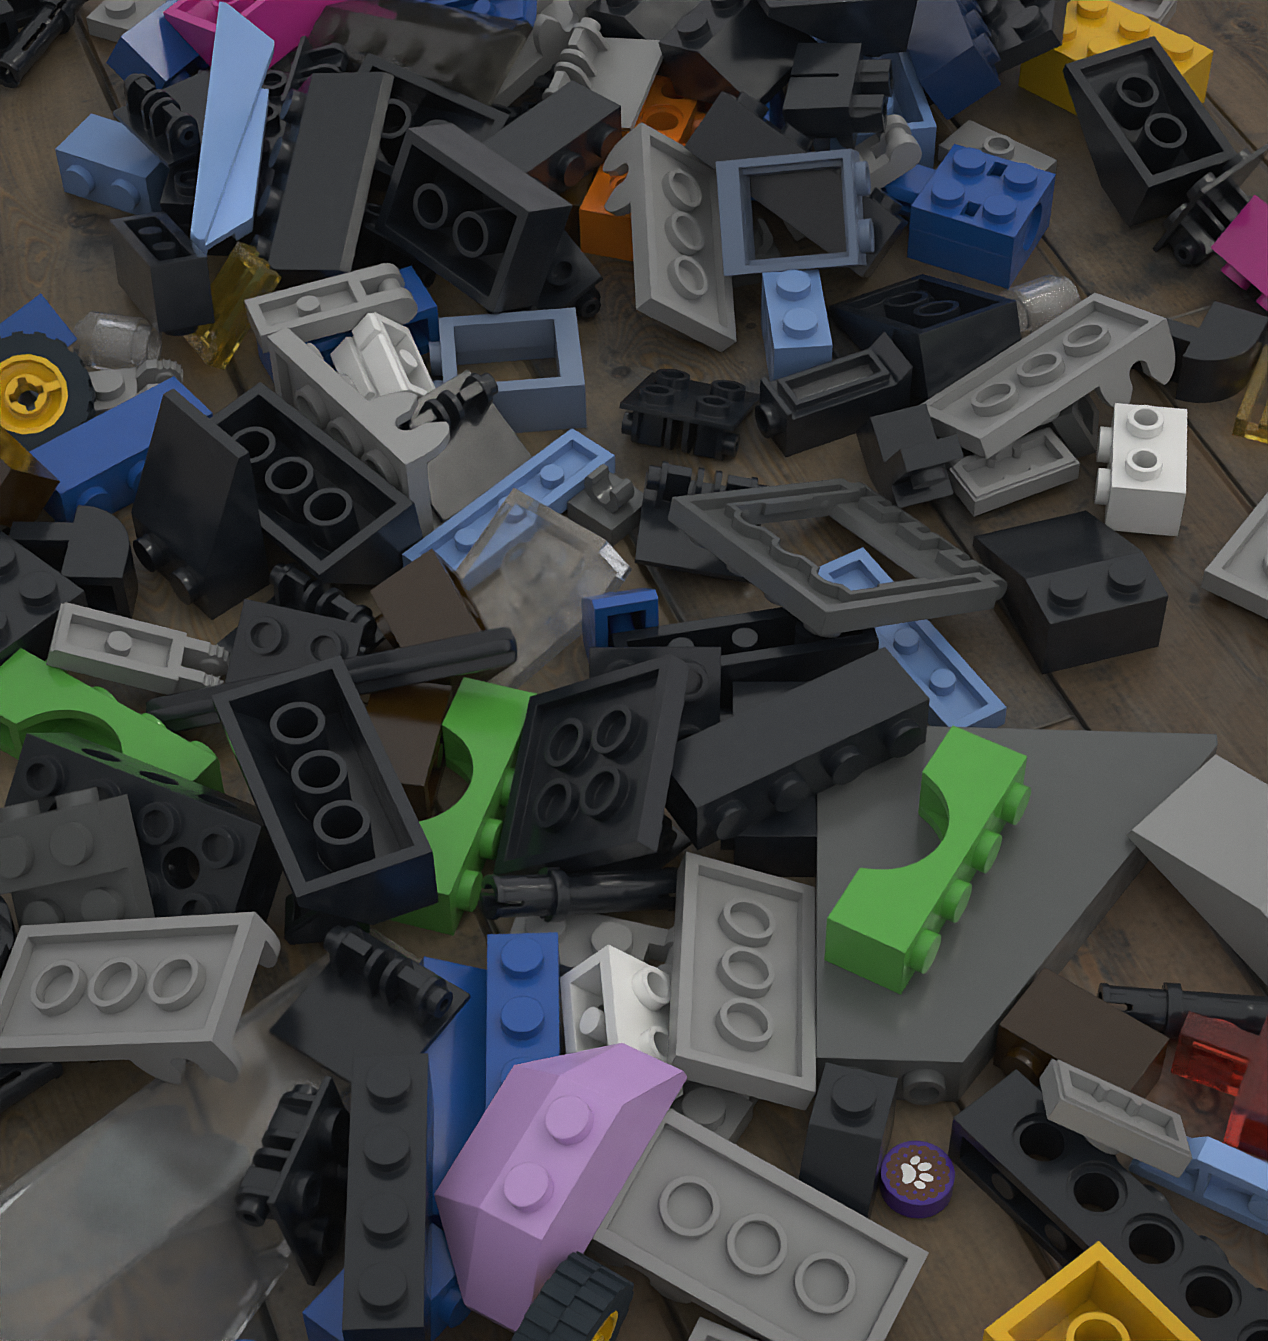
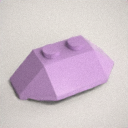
(547, 1170)

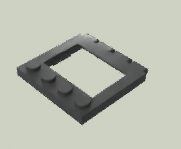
(945, 575)

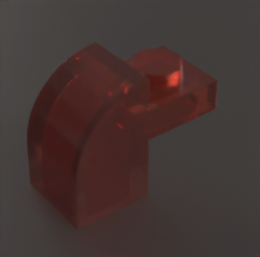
(1234, 1063)

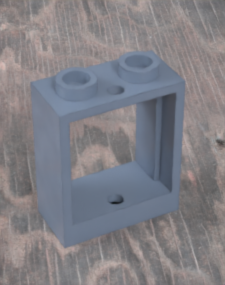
(737, 218)
(515, 336)

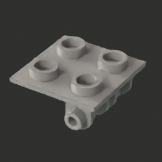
(609, 66)

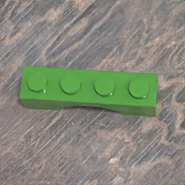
(52, 701)
(482, 747)
(893, 917)

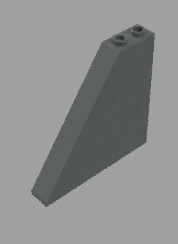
(1027, 913)

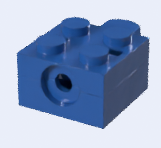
(975, 213)

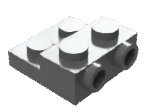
(73, 861)

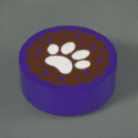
(917, 1179)

